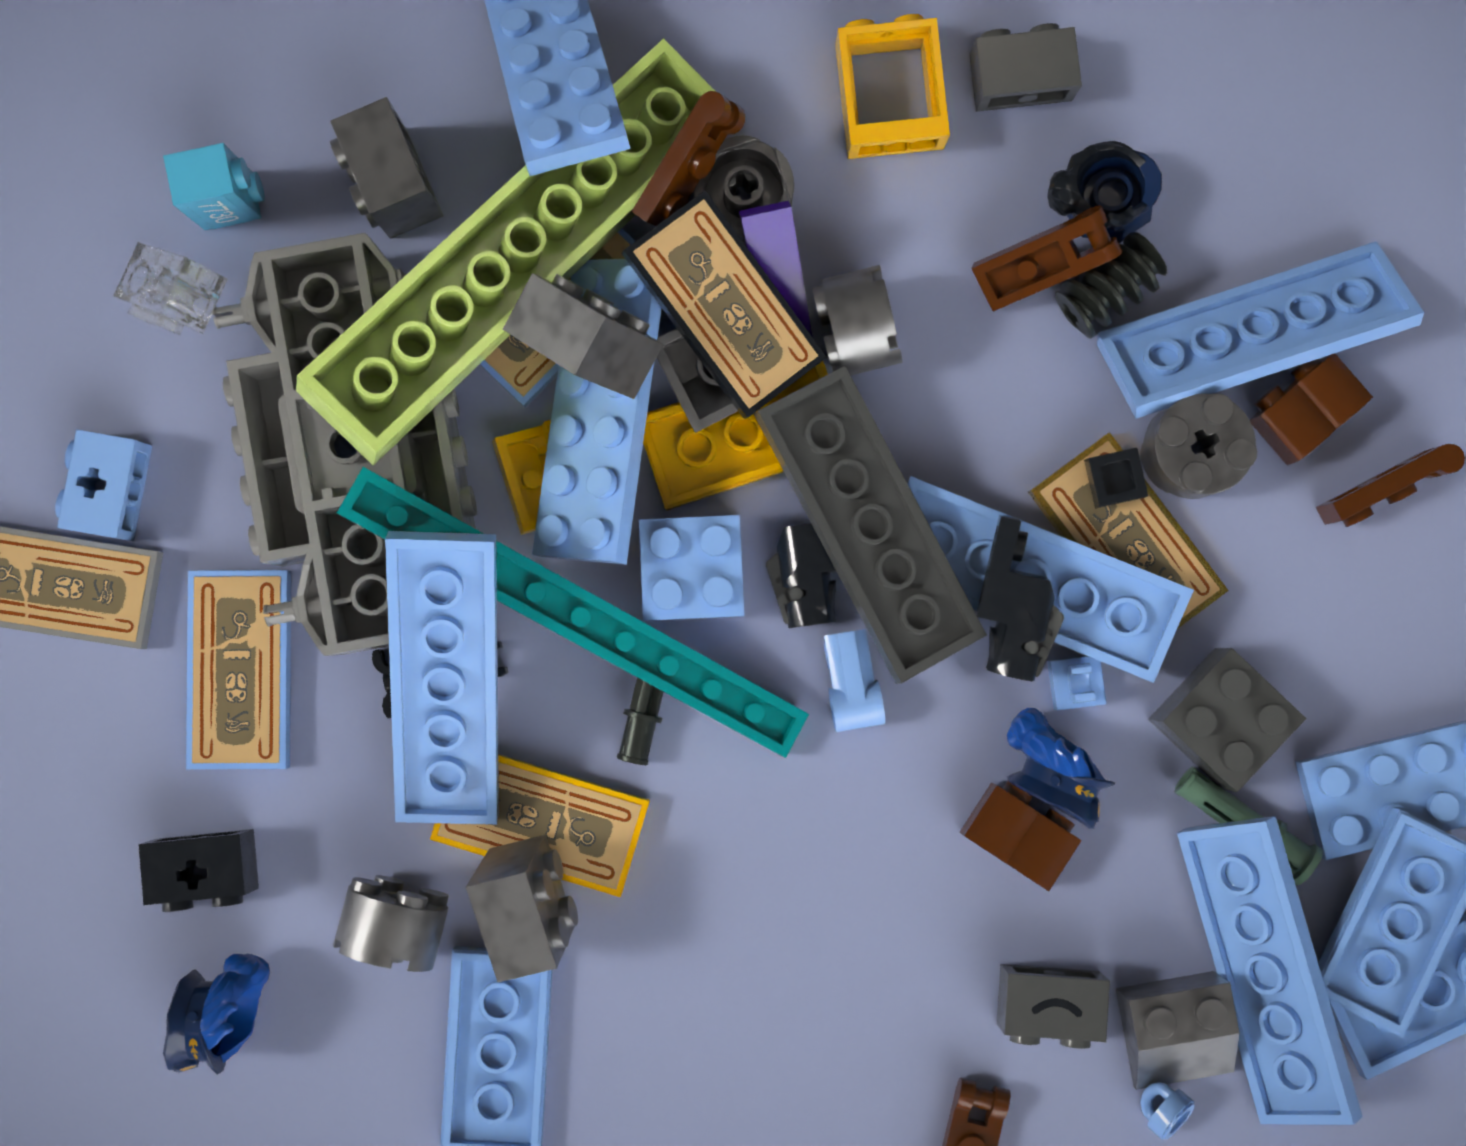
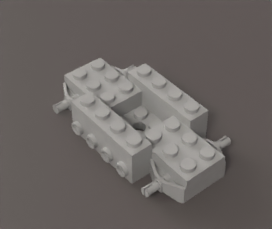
(293, 478)

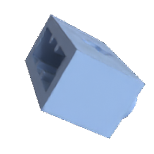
(117, 507)

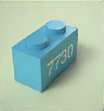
(214, 186)

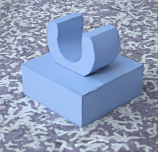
(1076, 683)

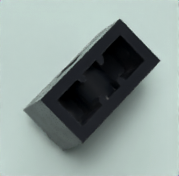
(169, 864)

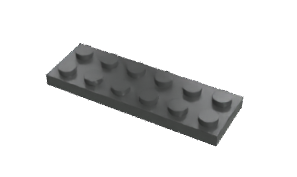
(870, 524)

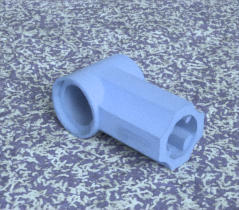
(854, 694)

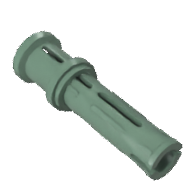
(1227, 808)

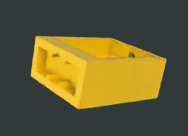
(896, 136)

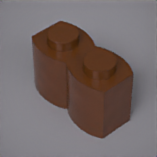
(1309, 407)
(1020, 835)

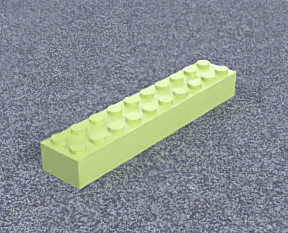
(459, 297)

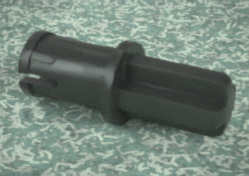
(640, 723)

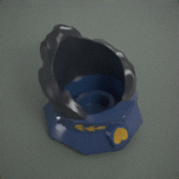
(1108, 176)

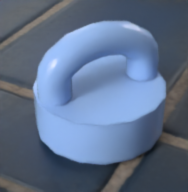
(1170, 1114)

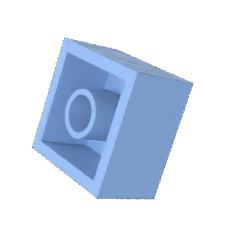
(691, 568)

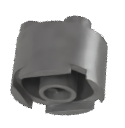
(751, 165)
(860, 321)
(1226, 441)
(390, 924)

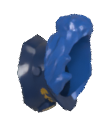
(1055, 768)
(214, 1017)

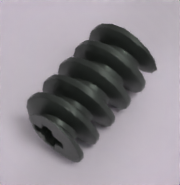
(1109, 283)

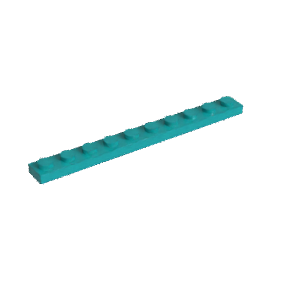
(592, 622)

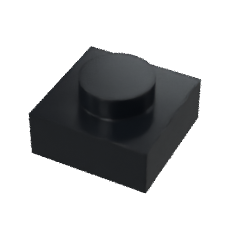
(1116, 478)

